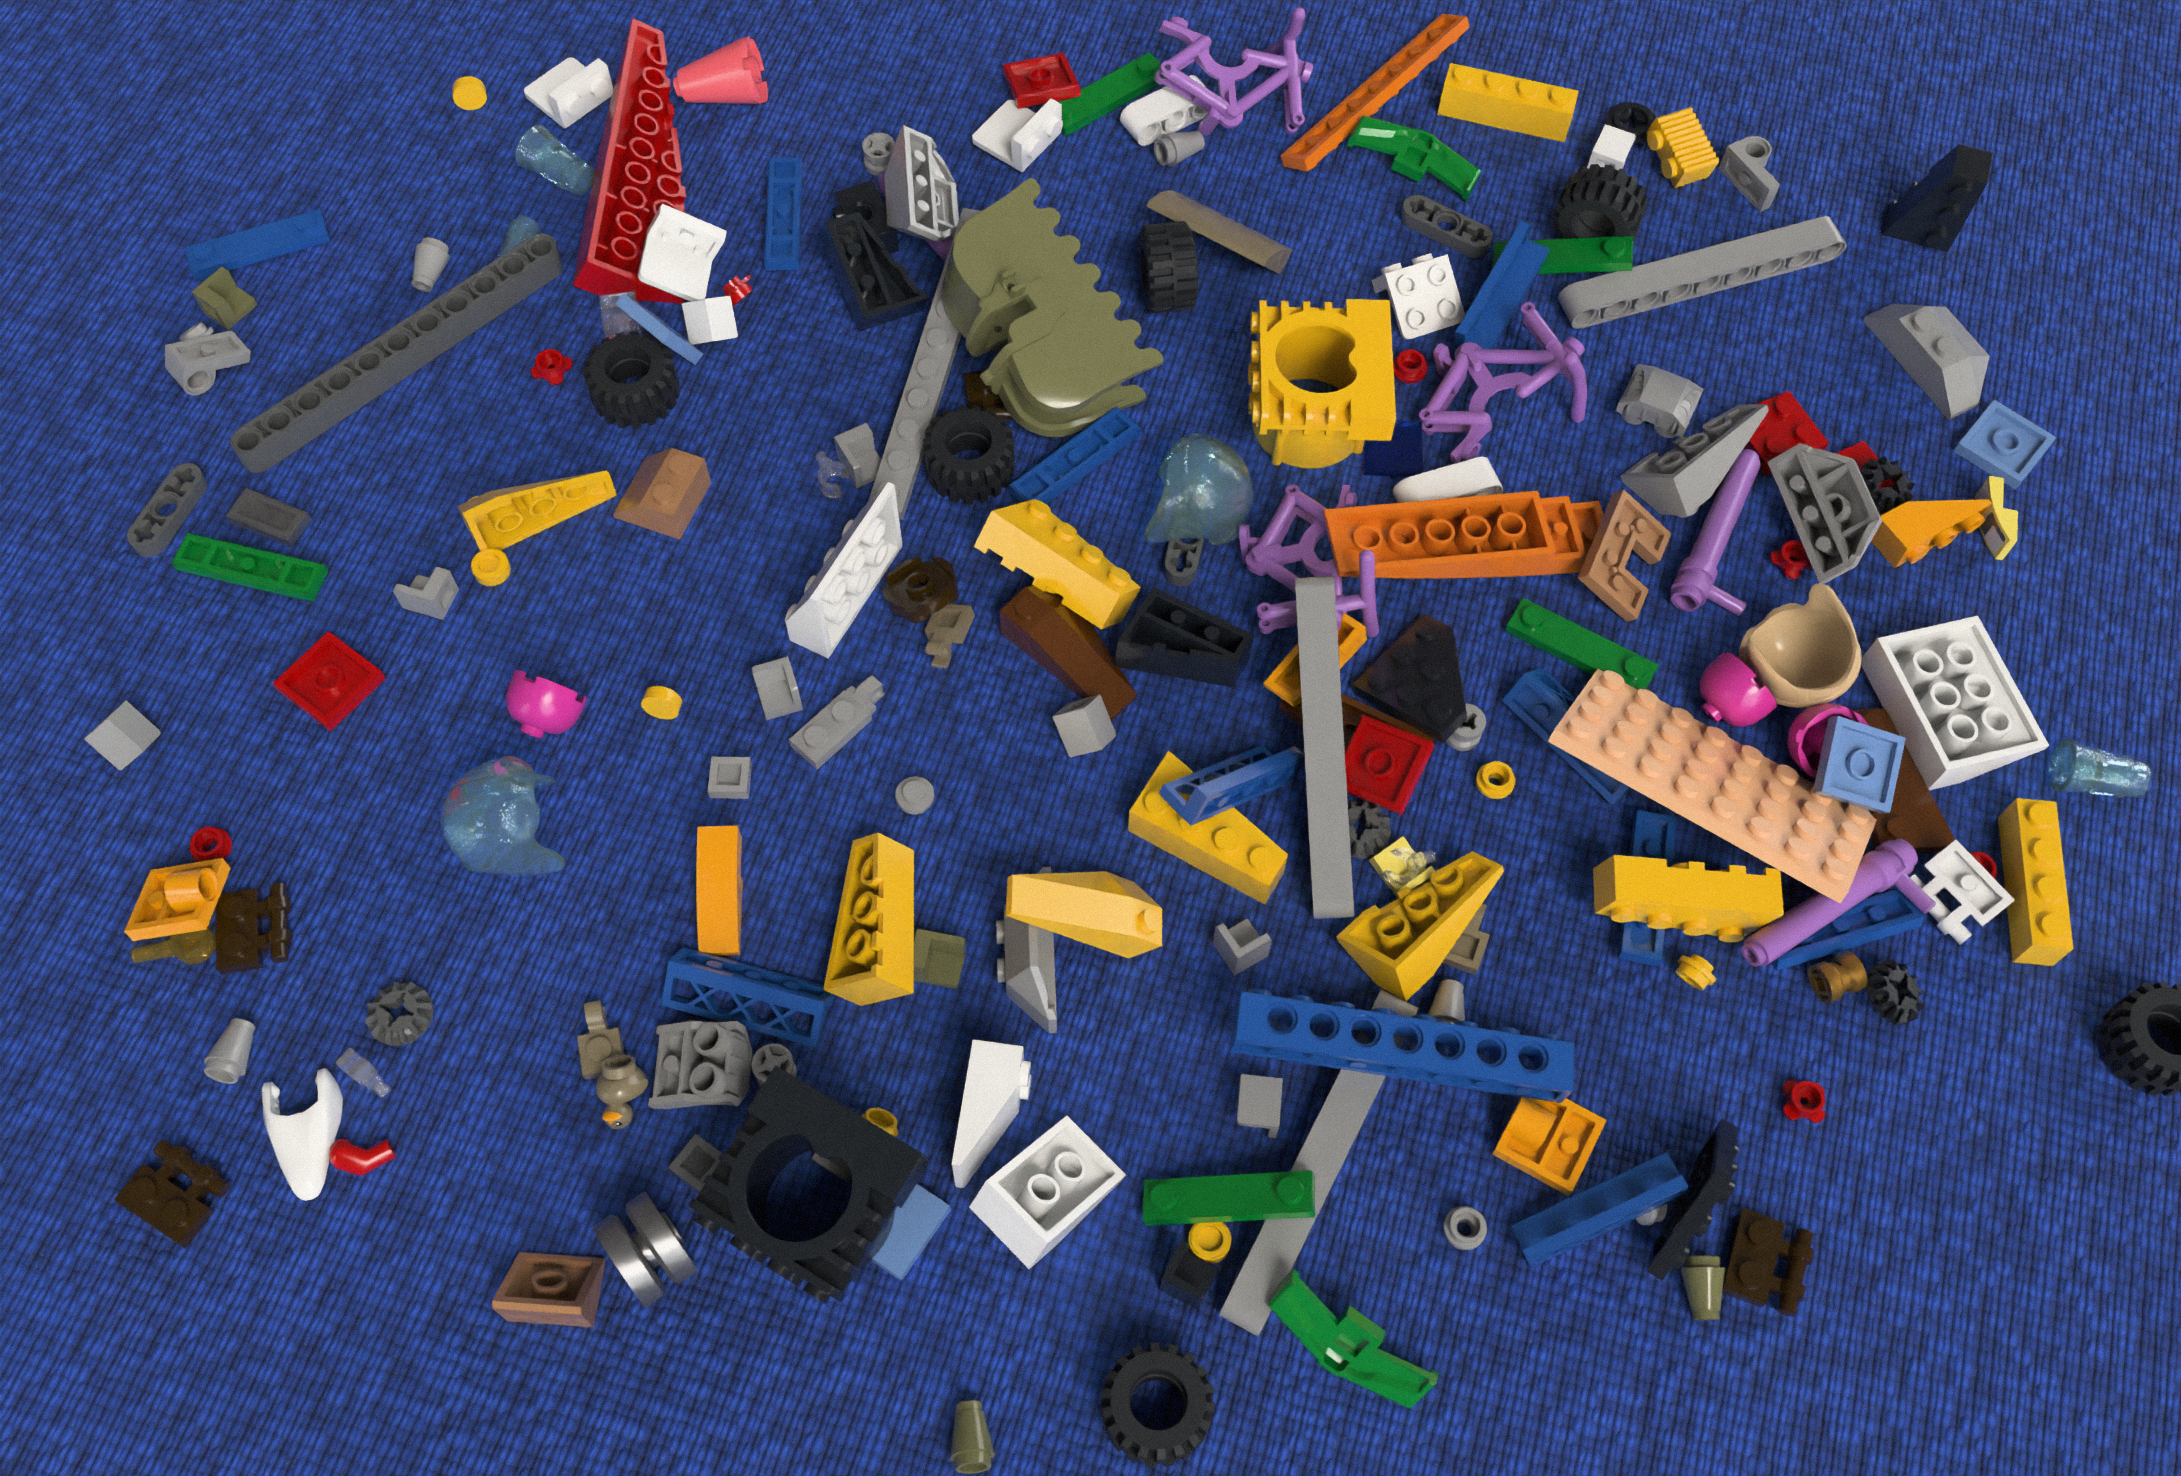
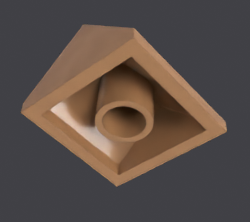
(551, 1290)

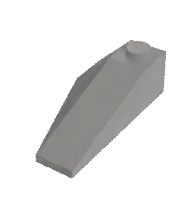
(1696, 465)

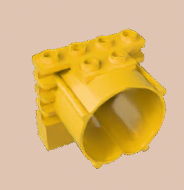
(1329, 345)

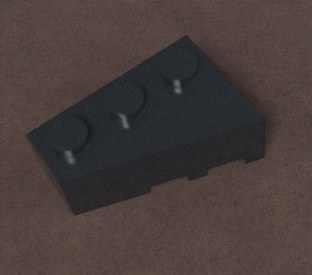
(1942, 201)
(868, 275)
(1183, 642)

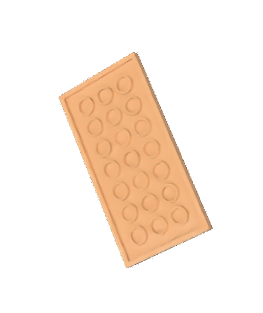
(1716, 783)

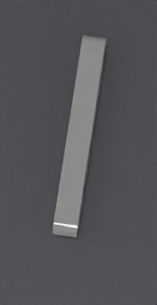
(1701, 272)
(1324, 748)
(1324, 1155)

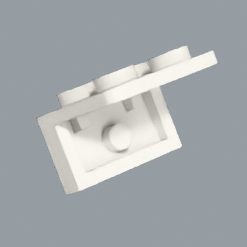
(571, 90)
(1019, 134)
(679, 253)
(1422, 295)

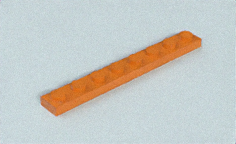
(1374, 92)

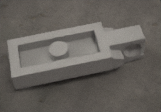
(837, 722)

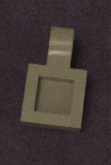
(947, 627)
(1470, 946)
(600, 1041)

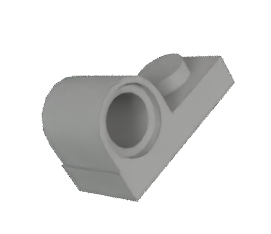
(1745, 168)
(196, 360)

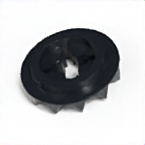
(1641, 118)
(1890, 497)
(1885, 996)

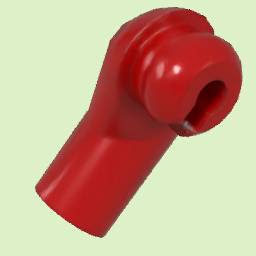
(358, 1160)

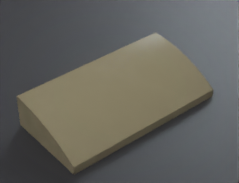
(1221, 229)

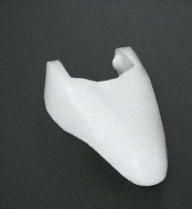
(304, 1138)

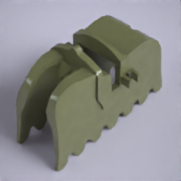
(1062, 333)

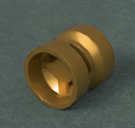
(1840, 976)

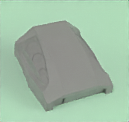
(1660, 400)
(701, 1064)

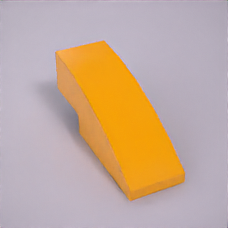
(1286, 677)
(719, 890)

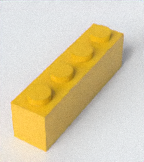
(1507, 102)
(2036, 881)

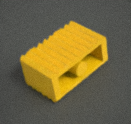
(1682, 147)

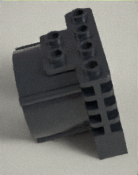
(782, 1124)

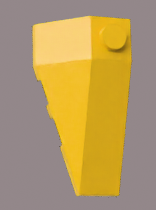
(524, 510)
(1089, 909)
(1413, 934)

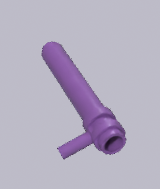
(1699, 570)
(1877, 872)

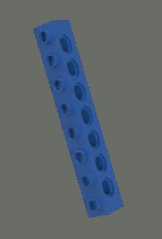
(1550, 1056)

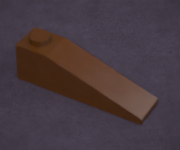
(1065, 647)

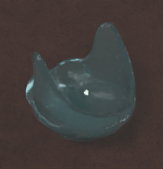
(1203, 492)
(494, 817)

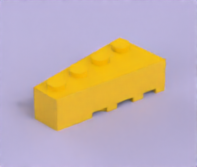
(1221, 846)
(874, 924)

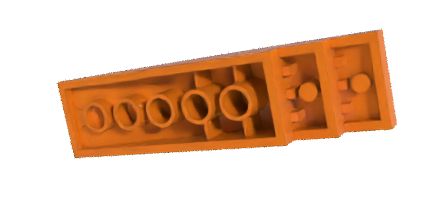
(1466, 536)

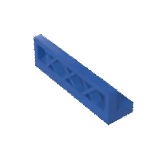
(1502, 291)
(1541, 705)
(1231, 789)
(751, 982)
(1600, 1209)

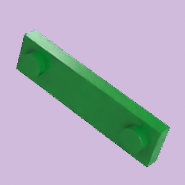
(1109, 93)
(1582, 254)
(250, 567)
(1578, 645)
(1229, 1198)

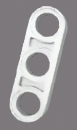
(1160, 114)
(1457, 480)

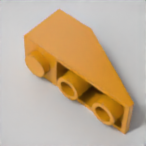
(1921, 525)

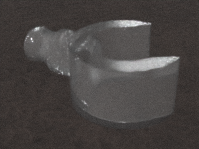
(828, 469)
(1414, 863)
(362, 1072)

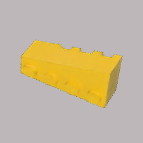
(1059, 561)
(1687, 896)

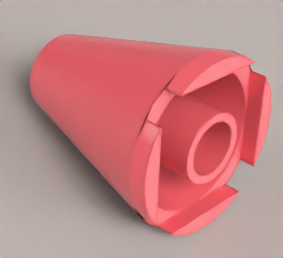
(724, 76)

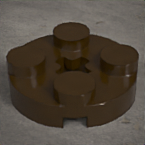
(936, 591)

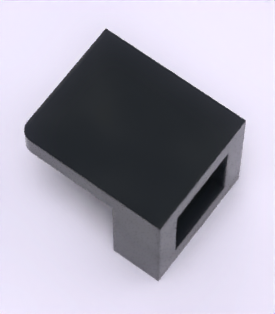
(1187, 1277)

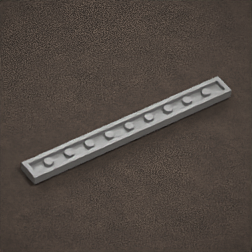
(920, 396)

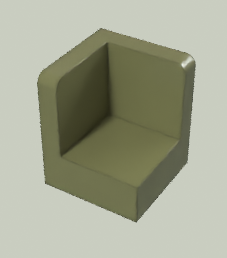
(222, 299)
(938, 958)

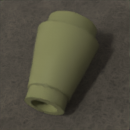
(1703, 1286)
(971, 1439)

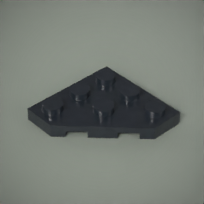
(1419, 680)
(1690, 1213)

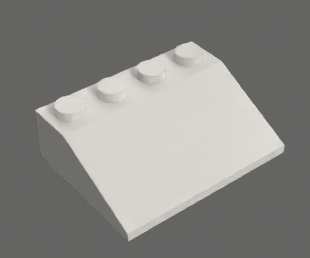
(847, 575)
(1952, 701)

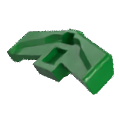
(1416, 153)
(1348, 1344)

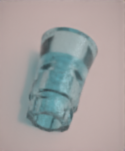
(550, 158)
(2095, 771)

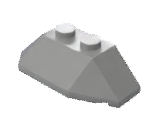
(920, 189)
(1934, 353)
(1827, 507)
(1029, 968)

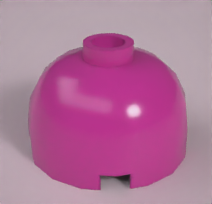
(1733, 693)
(542, 705)
(1808, 734)

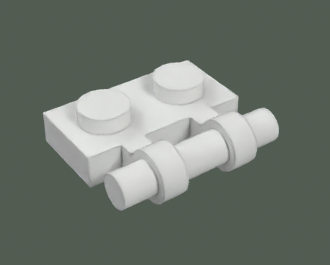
(1969, 885)

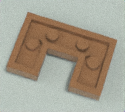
(1623, 528)

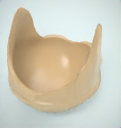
(1804, 650)

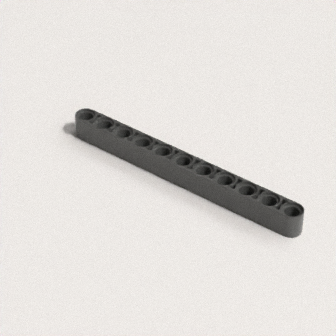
(396, 354)

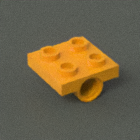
(177, 899)
(1550, 1141)

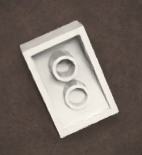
(990, 1102)
(1046, 1191)

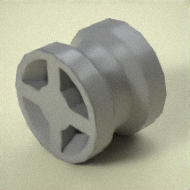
(877, 152)
(1468, 736)
(768, 1057)

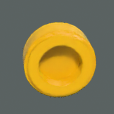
(469, 93)
(491, 567)
(661, 702)
(1209, 1241)

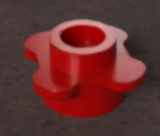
(737, 289)
(551, 366)
(1796, 551)
(1812, 1093)

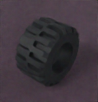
(1600, 204)
(1168, 266)
(626, 358)
(969, 431)
(2131, 1046)
(1159, 1365)

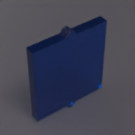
(1396, 457)

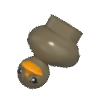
(616, 1086)

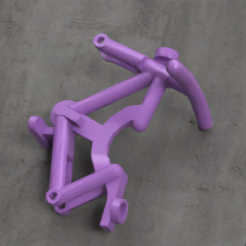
(1225, 107)
(1470, 361)
(1268, 557)

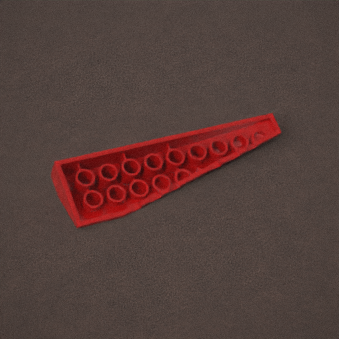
(633, 172)

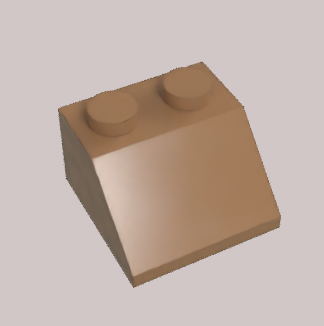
(665, 492)

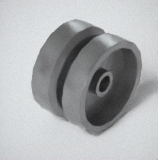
(640, 1252)

